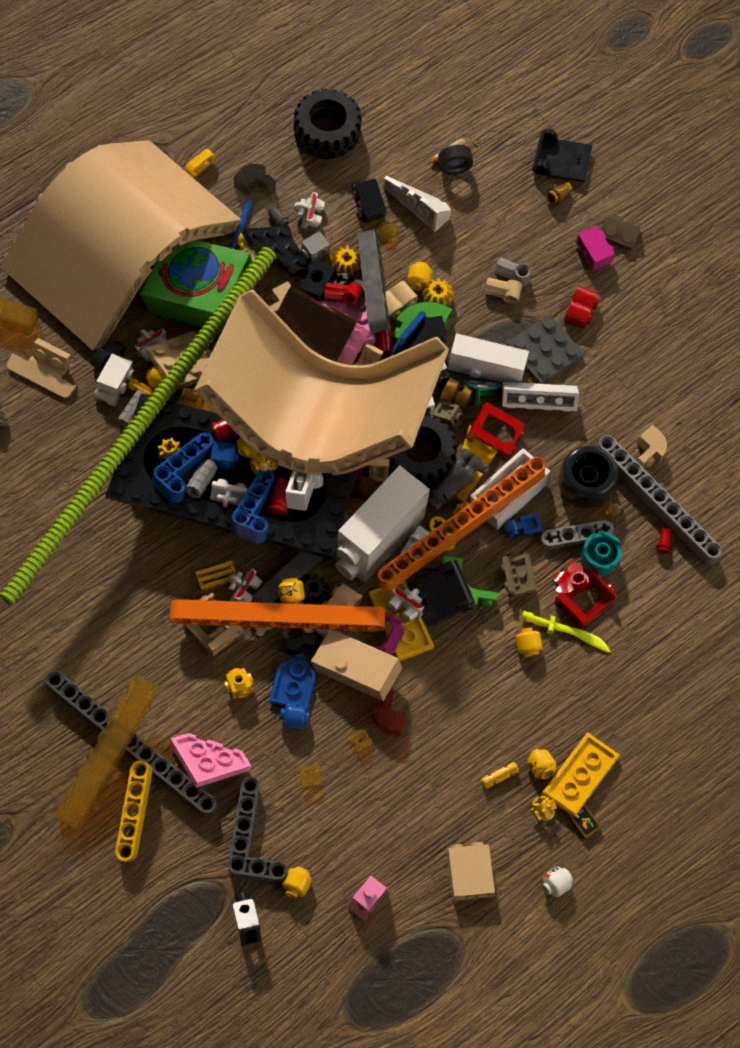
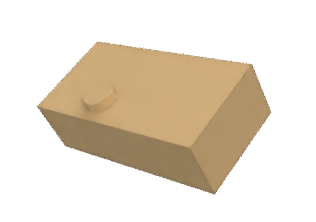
(356, 664)

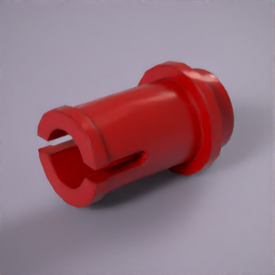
(663, 546)

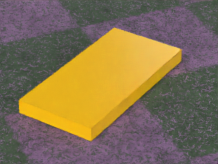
(415, 637)
(581, 774)

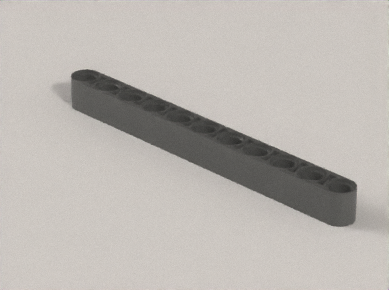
(137, 750)

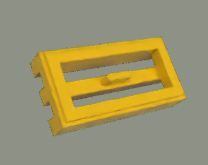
(216, 575)

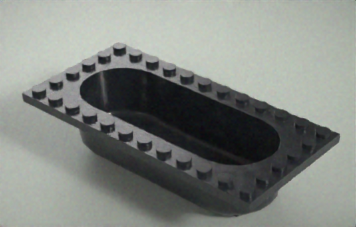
(307, 531)

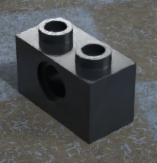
(318, 271)

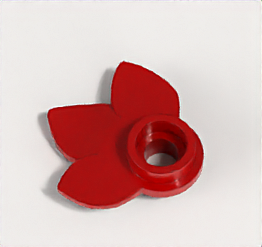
(569, 579)

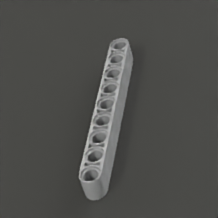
(660, 508)

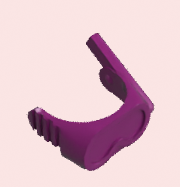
(396, 633)

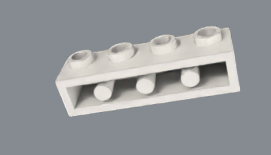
(539, 396)

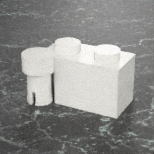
(113, 379)
(301, 488)

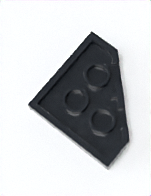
(280, 242)

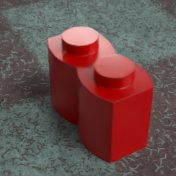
(581, 307)

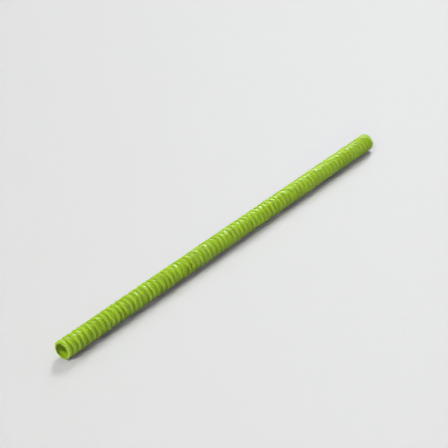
(136, 427)

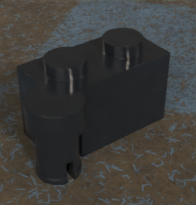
(369, 200)

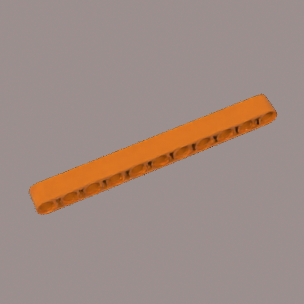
(457, 530)
(277, 615)

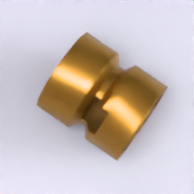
(457, 394)

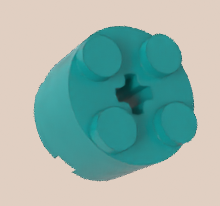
(605, 544)

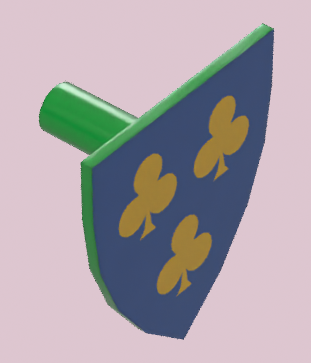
(481, 389)

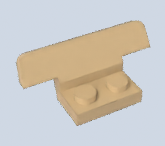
(45, 368)

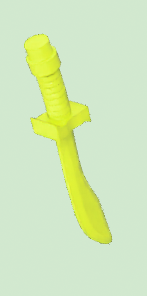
(551, 625)

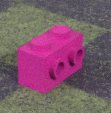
(595, 248)

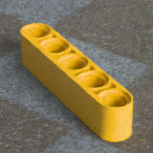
(136, 821)

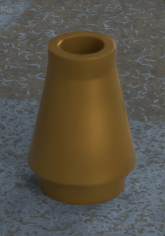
(558, 193)

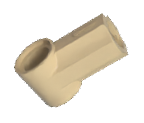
(509, 290)

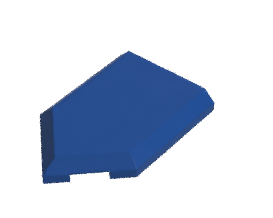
(410, 334)
(293, 682)

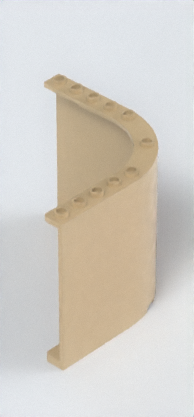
(103, 230)
(310, 408)

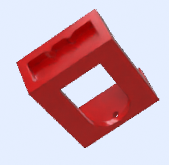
(476, 432)
(581, 619)

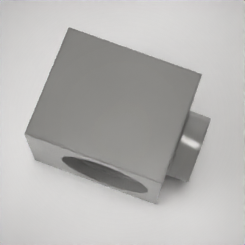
(315, 247)

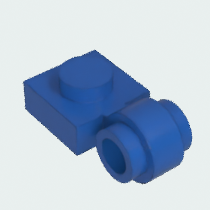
(527, 524)

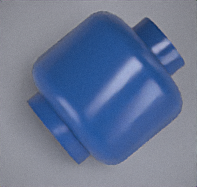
(294, 716)

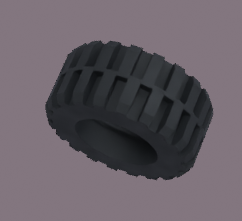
(327, 142)
(435, 470)

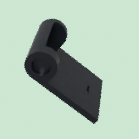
(561, 157)
(443, 593)

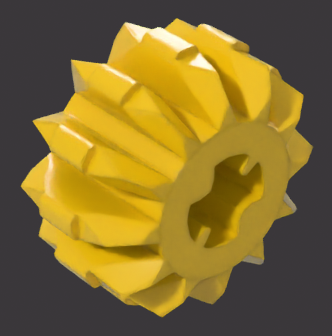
(339, 258)
(444, 290)

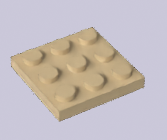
(167, 353)

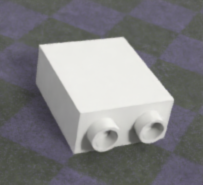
(381, 525)

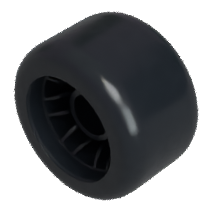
(589, 464)

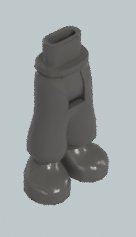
(457, 478)

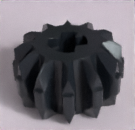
(319, 585)

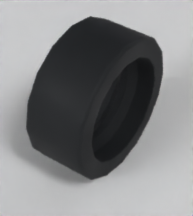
(450, 165)

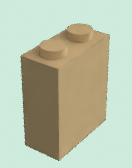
(470, 871)

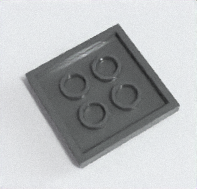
(548, 348)

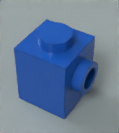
(225, 454)

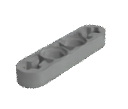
(575, 530)

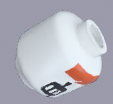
(557, 882)

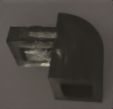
(252, 176)

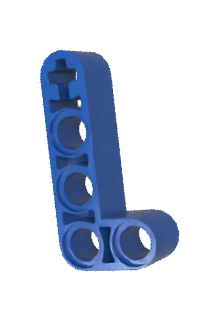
(199, 448)
(245, 518)

